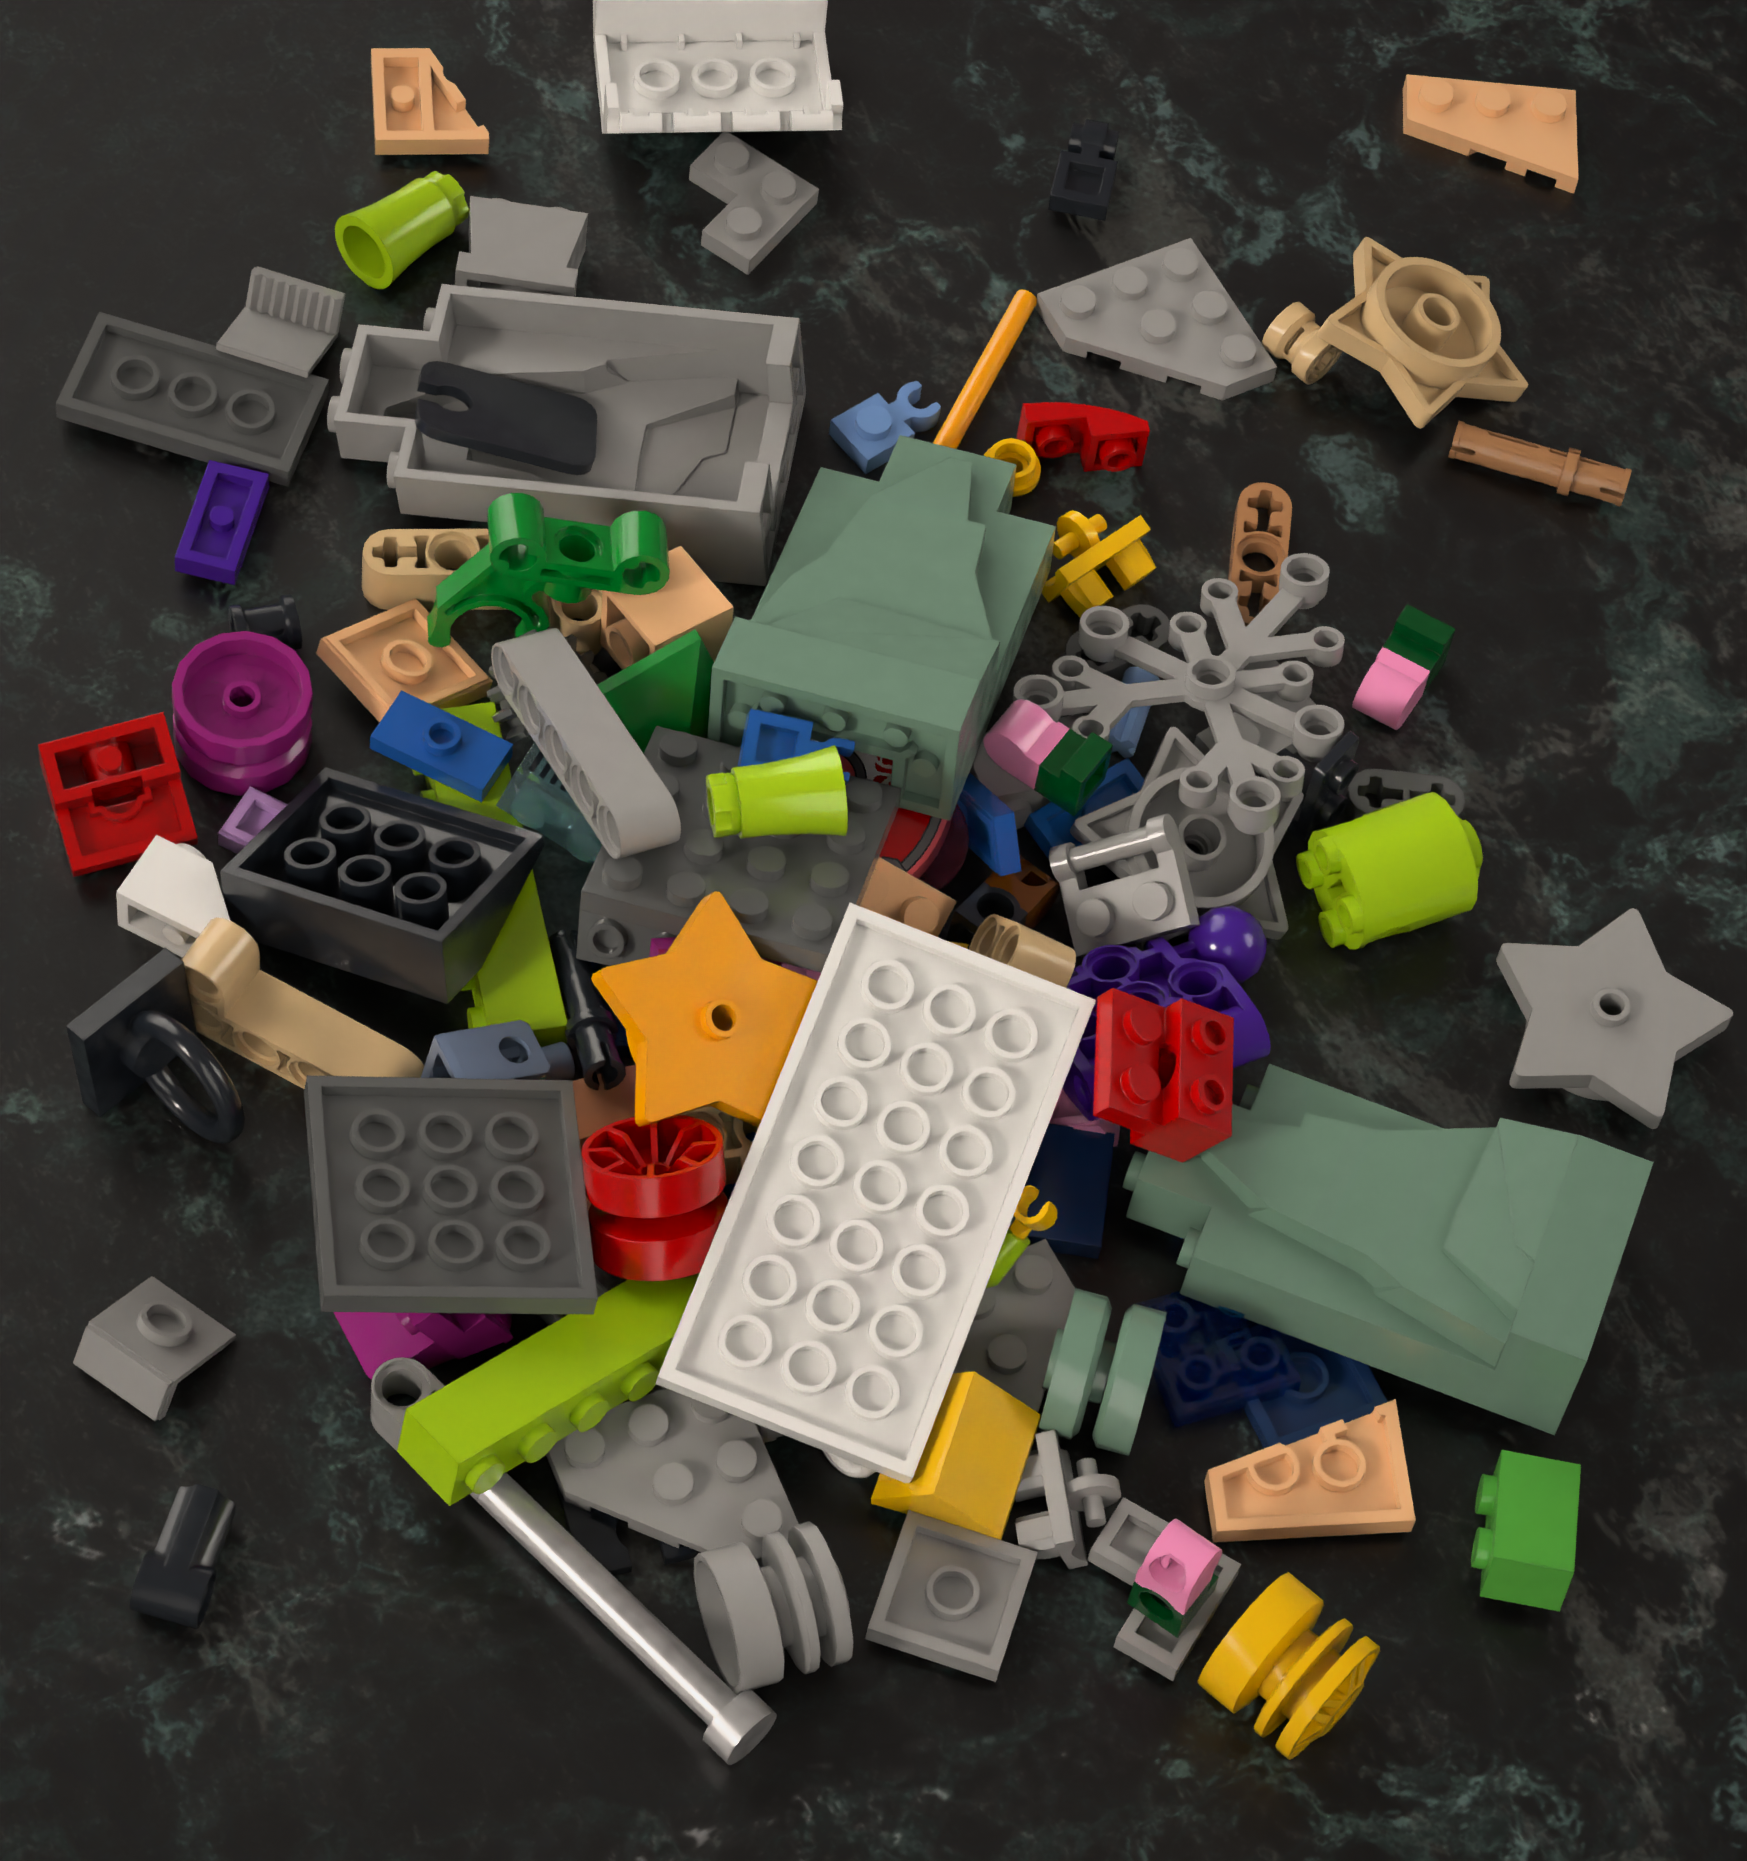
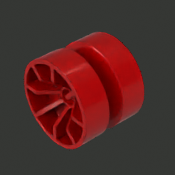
(654, 1196)

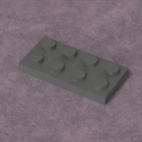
(191, 398)

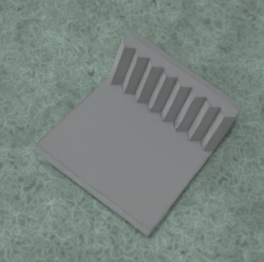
(284, 323)
(149, 1345)

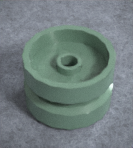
(1101, 1371)

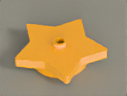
(670, 1010)

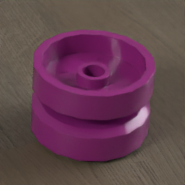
(242, 712)

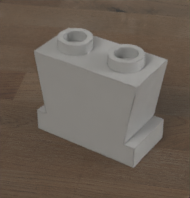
(522, 247)

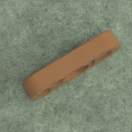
(1271, 543)

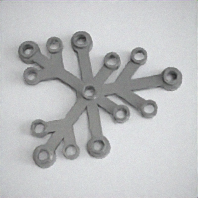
(1213, 686)

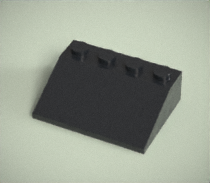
(381, 883)

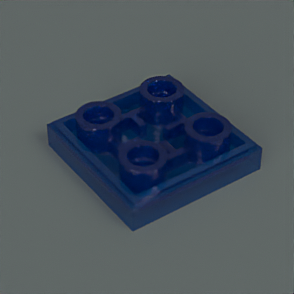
(1198, 1377)

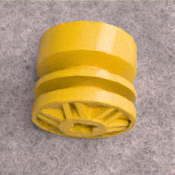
(1289, 1666)

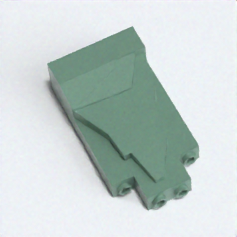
(893, 617)
(1404, 1241)

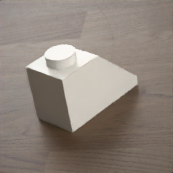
(170, 896)

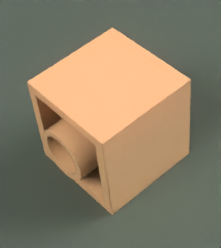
(645, 623)

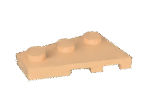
(1510, 122)
(1328, 1484)

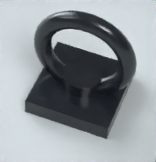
(133, 1038)

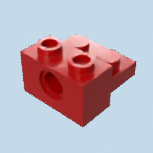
(116, 792)
(1164, 1073)

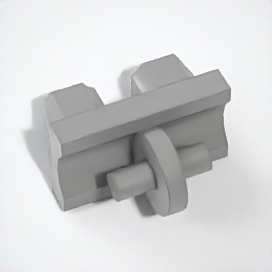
(1060, 1528)

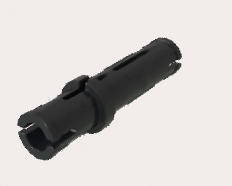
(589, 1025)

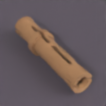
(1540, 463)

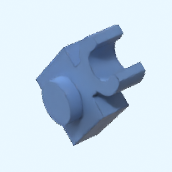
(873, 426)

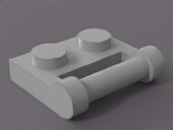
(1129, 907)

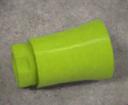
(400, 228)
(780, 797)

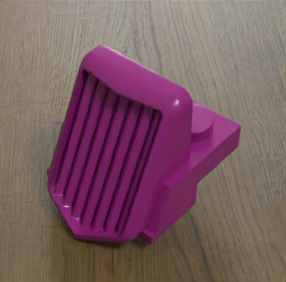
(421, 1336)

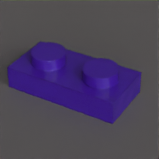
(221, 522)

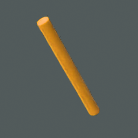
(986, 369)

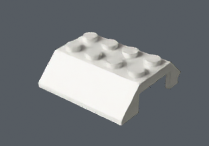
(714, 66)

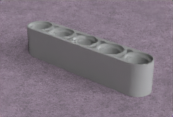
(586, 743)

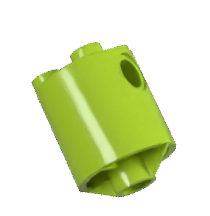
(1392, 870)

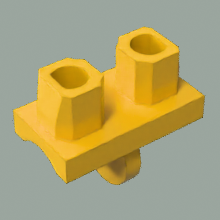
(1120, 551)

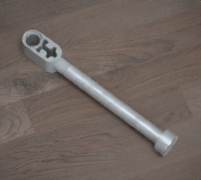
(733, 1720)

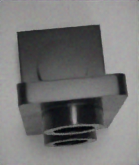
(1324, 787)

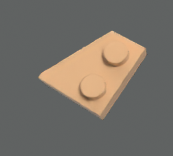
(419, 108)

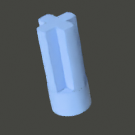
(1128, 730)

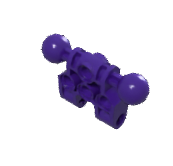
(1204, 970)

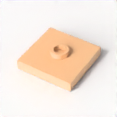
(394, 655)

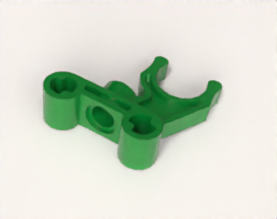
(550, 557)

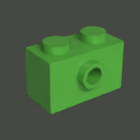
(1527, 1530)

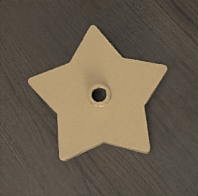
(1424, 332)

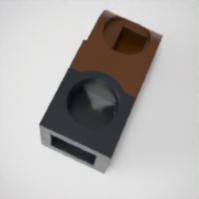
(1015, 896)

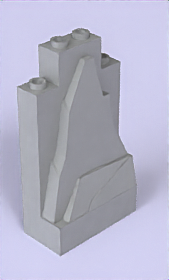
(687, 405)

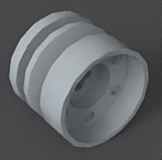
(786, 1604)

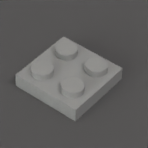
(951, 1595)

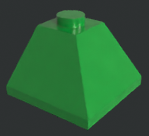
(664, 690)

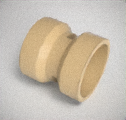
(1296, 339)

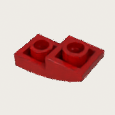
(1099, 434)

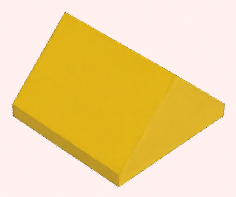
(969, 1460)

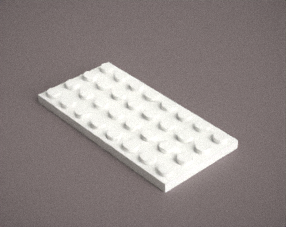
(877, 1194)

